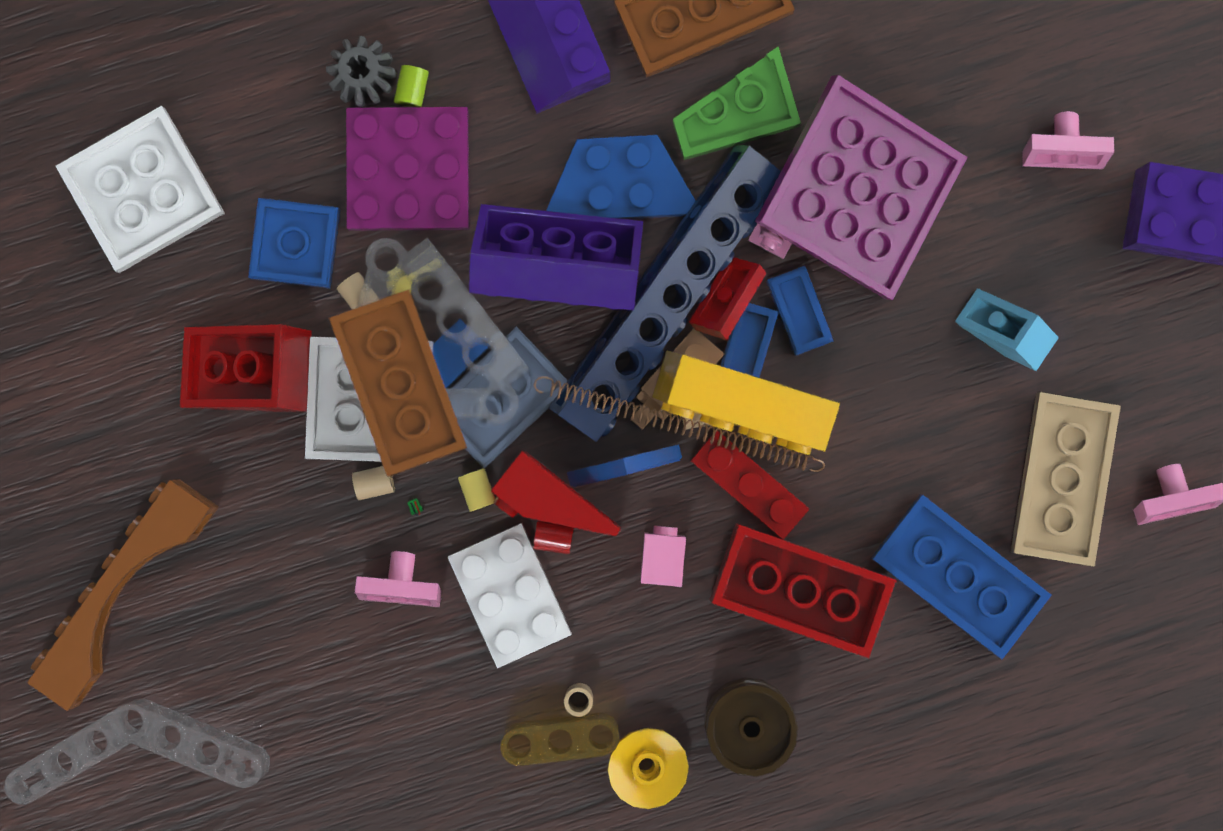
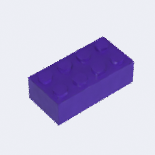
(1176, 213)
(555, 257)

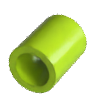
(411, 86)

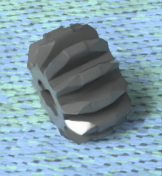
(347, 81)

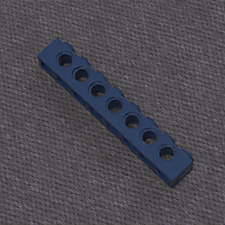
(741, 167)

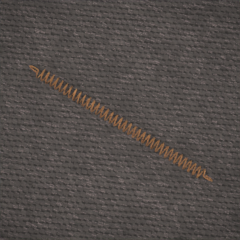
(684, 428)

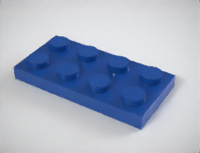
(961, 576)

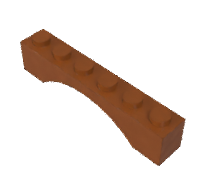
(76, 657)

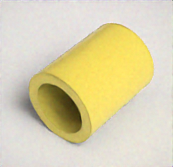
(477, 489)

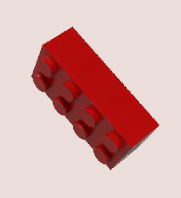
(802, 590)

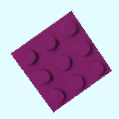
(407, 168)

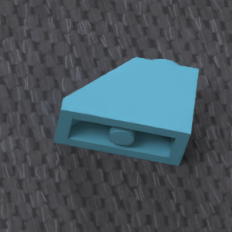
(1007, 329)

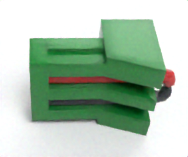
(415, 507)

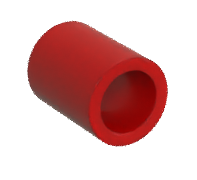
(553, 537)

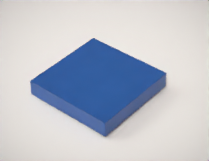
(294, 243)

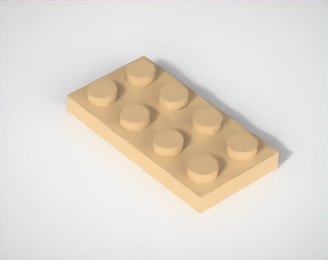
(1065, 479)

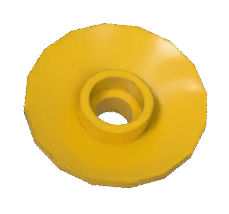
(652, 786)

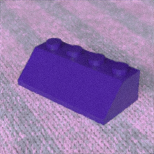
(551, 49)

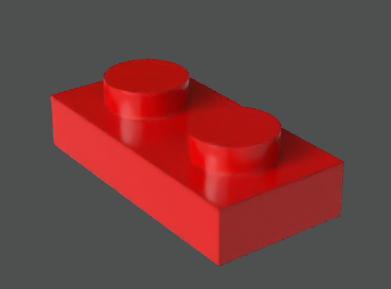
(728, 298)

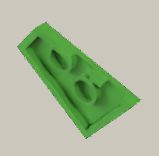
(740, 111)

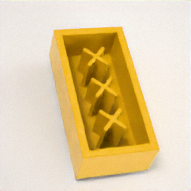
(740, 399)

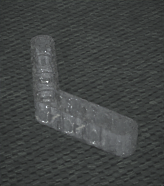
(150, 737)

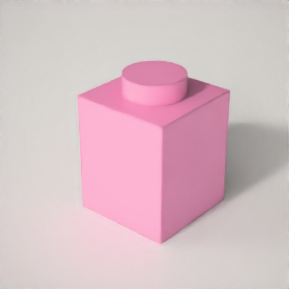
(663, 557)

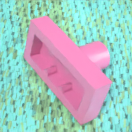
(1067, 147)
(1177, 497)
(399, 585)

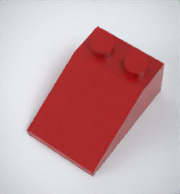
(245, 368)
(543, 496)

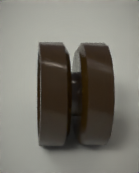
(761, 749)

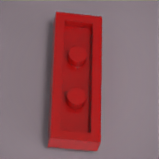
(750, 485)

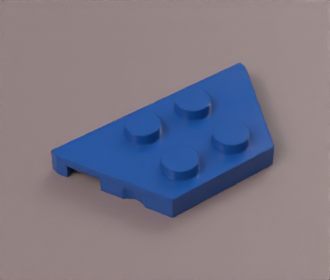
(621, 180)

